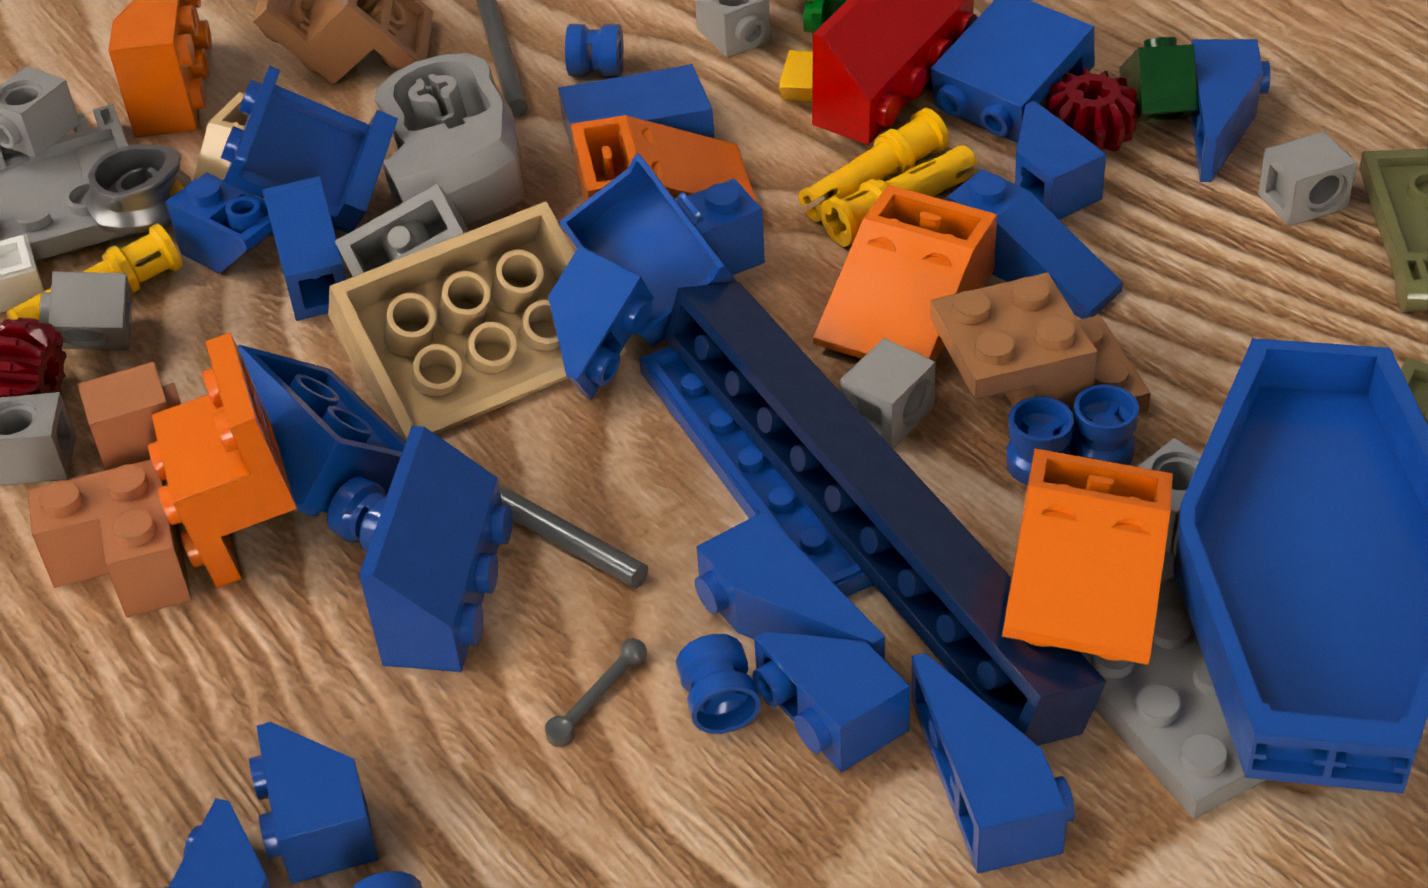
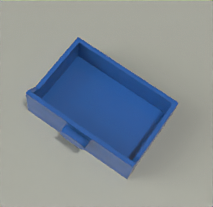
(660, 96)
(650, 234)

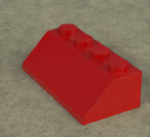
(878, 59)

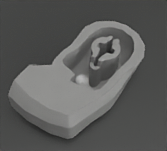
(454, 135)

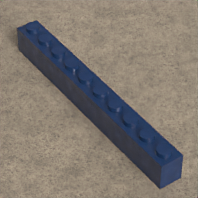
(879, 511)

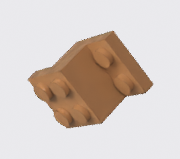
(340, 33)
(1030, 344)

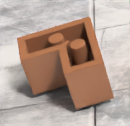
(121, 412)
(115, 528)

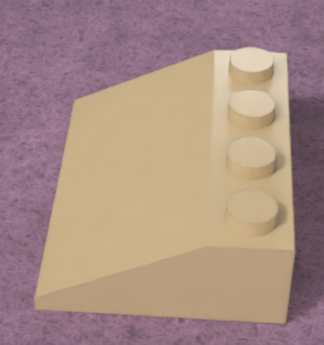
(458, 322)

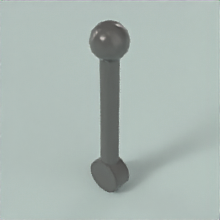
(560, 729)

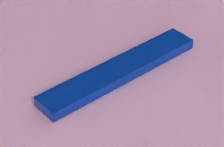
(744, 467)

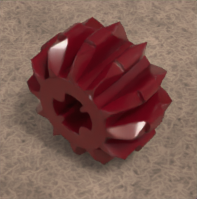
(1096, 107)
(30, 358)

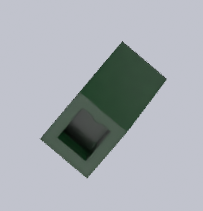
(1163, 79)

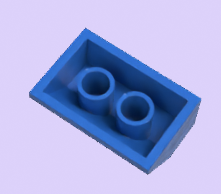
(321, 429)
(433, 556)

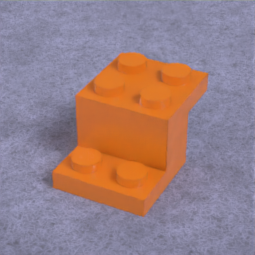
(219, 463)

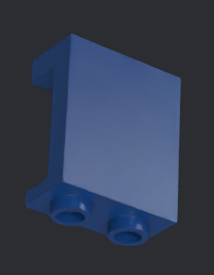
(1008, 61)
(301, 139)

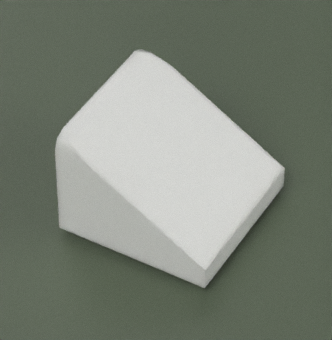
(18, 273)

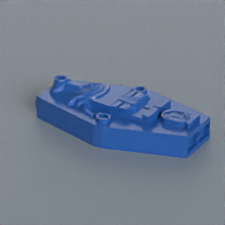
(1313, 565)

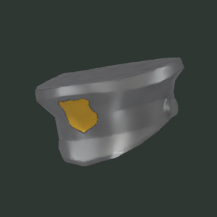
(132, 187)

